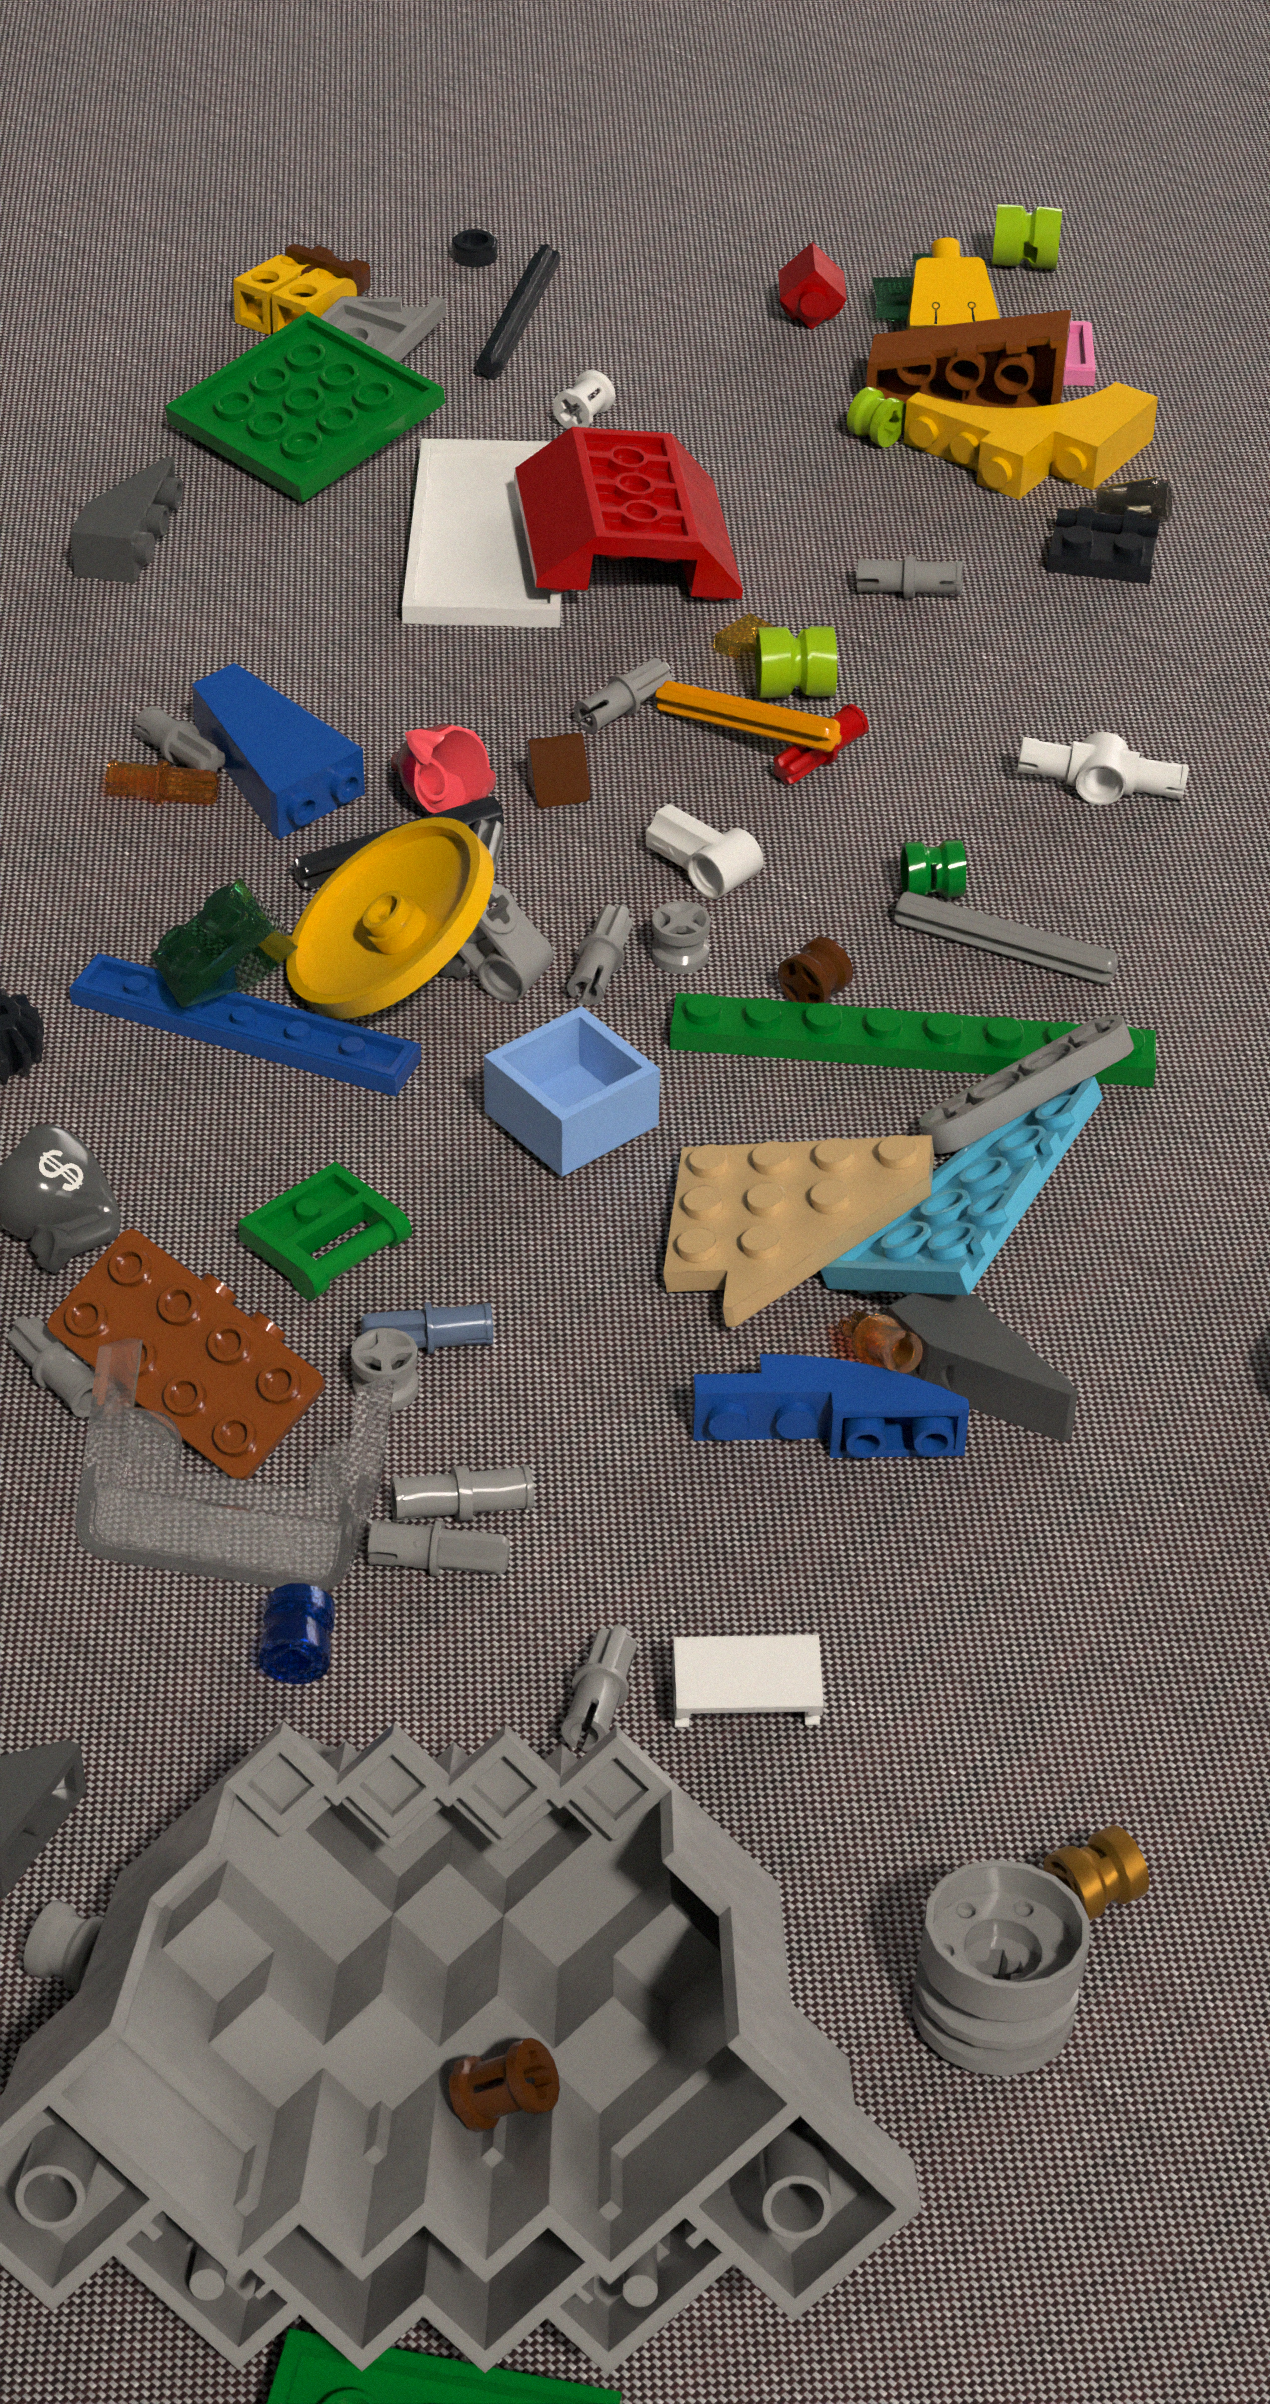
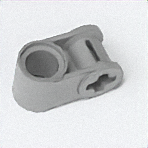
(506, 949)

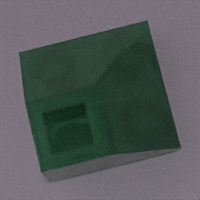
(222, 947)

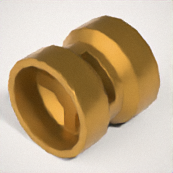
(1102, 1871)

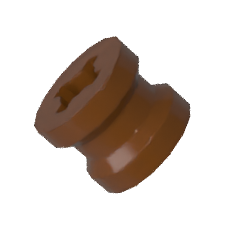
(815, 972)

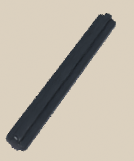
(518, 312)

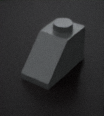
(35, 1798)

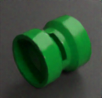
(933, 868)

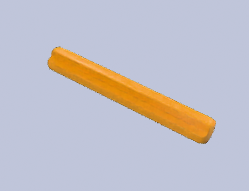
(748, 716)

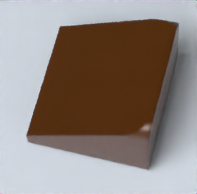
(558, 770)

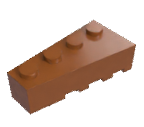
(977, 362)

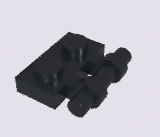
(1103, 544)

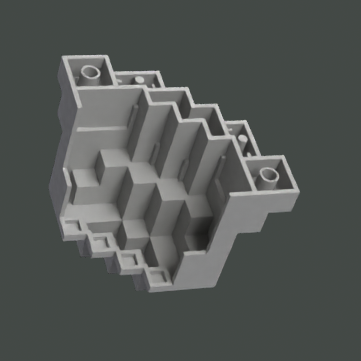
(276, 2030)

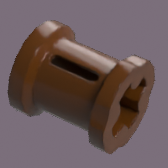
(504, 2085)

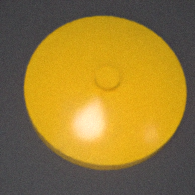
(390, 918)

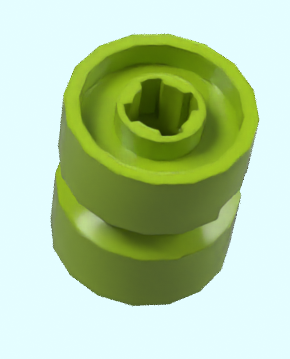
(1027, 236)
(792, 662)

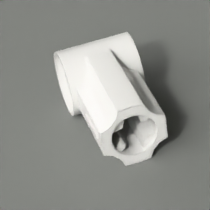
(712, 859)

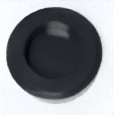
(474, 248)

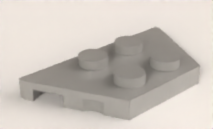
(385, 322)

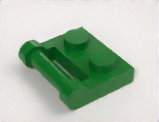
(314, 1215)

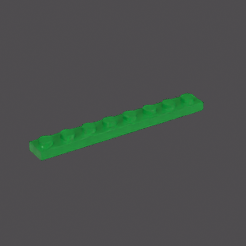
(881, 1036)

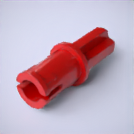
(799, 760)

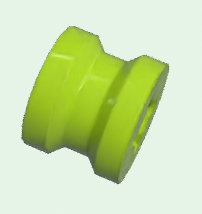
(877, 417)

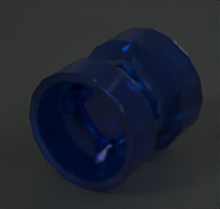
(294, 1644)

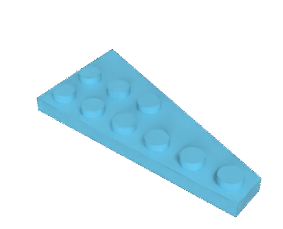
(972, 1205)

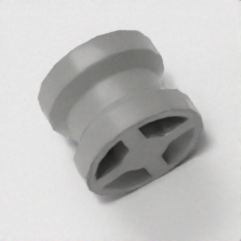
(680, 937)
(387, 1355)
(61, 1944)

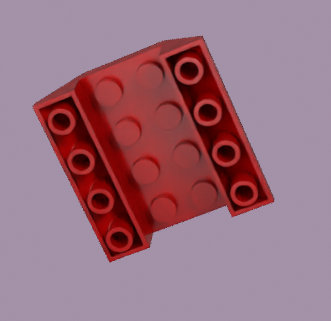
(623, 499)

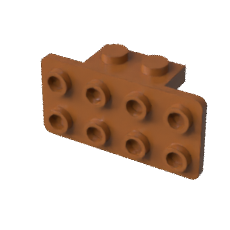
(201, 1357)

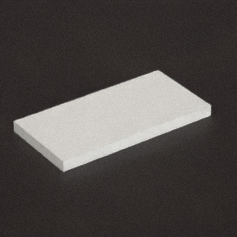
(470, 540)

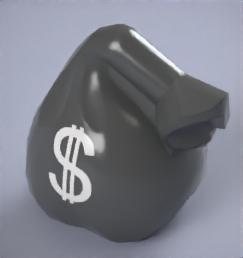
(56, 1197)

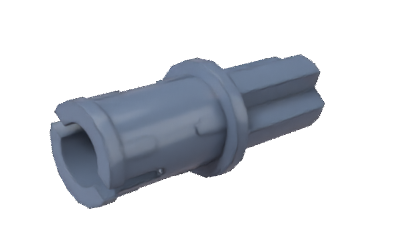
(438, 1325)

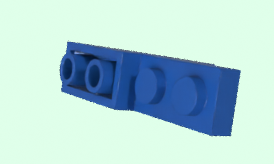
(851, 1403)

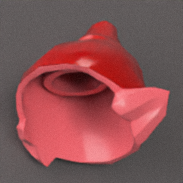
(443, 767)

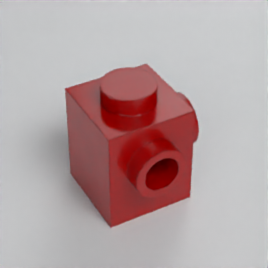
(812, 287)

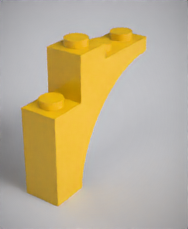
(1023, 446)

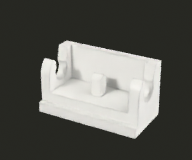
(747, 1676)

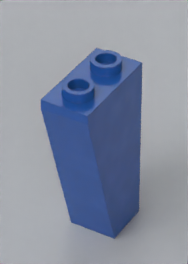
(276, 751)

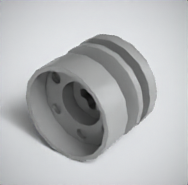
(1000, 1967)

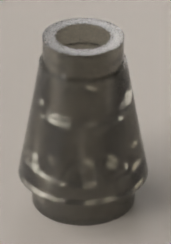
(1145, 496)

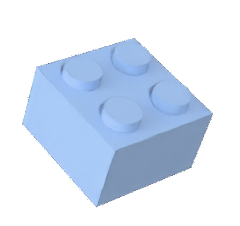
(571, 1090)

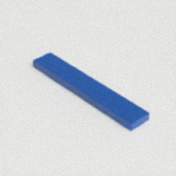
(250, 1026)

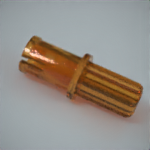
(162, 782)
(881, 1341)

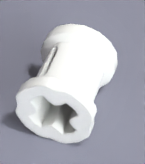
(583, 387)

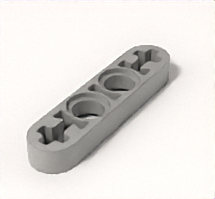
(1027, 1083)

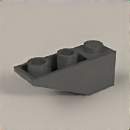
(122, 525)
(986, 1362)

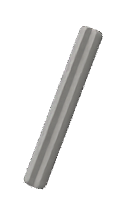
(1006, 938)

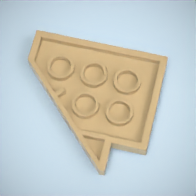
(784, 1210)

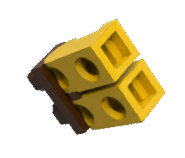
(294, 284)

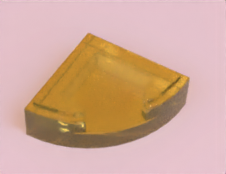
(739, 636)

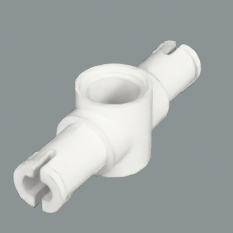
(1122, 772)

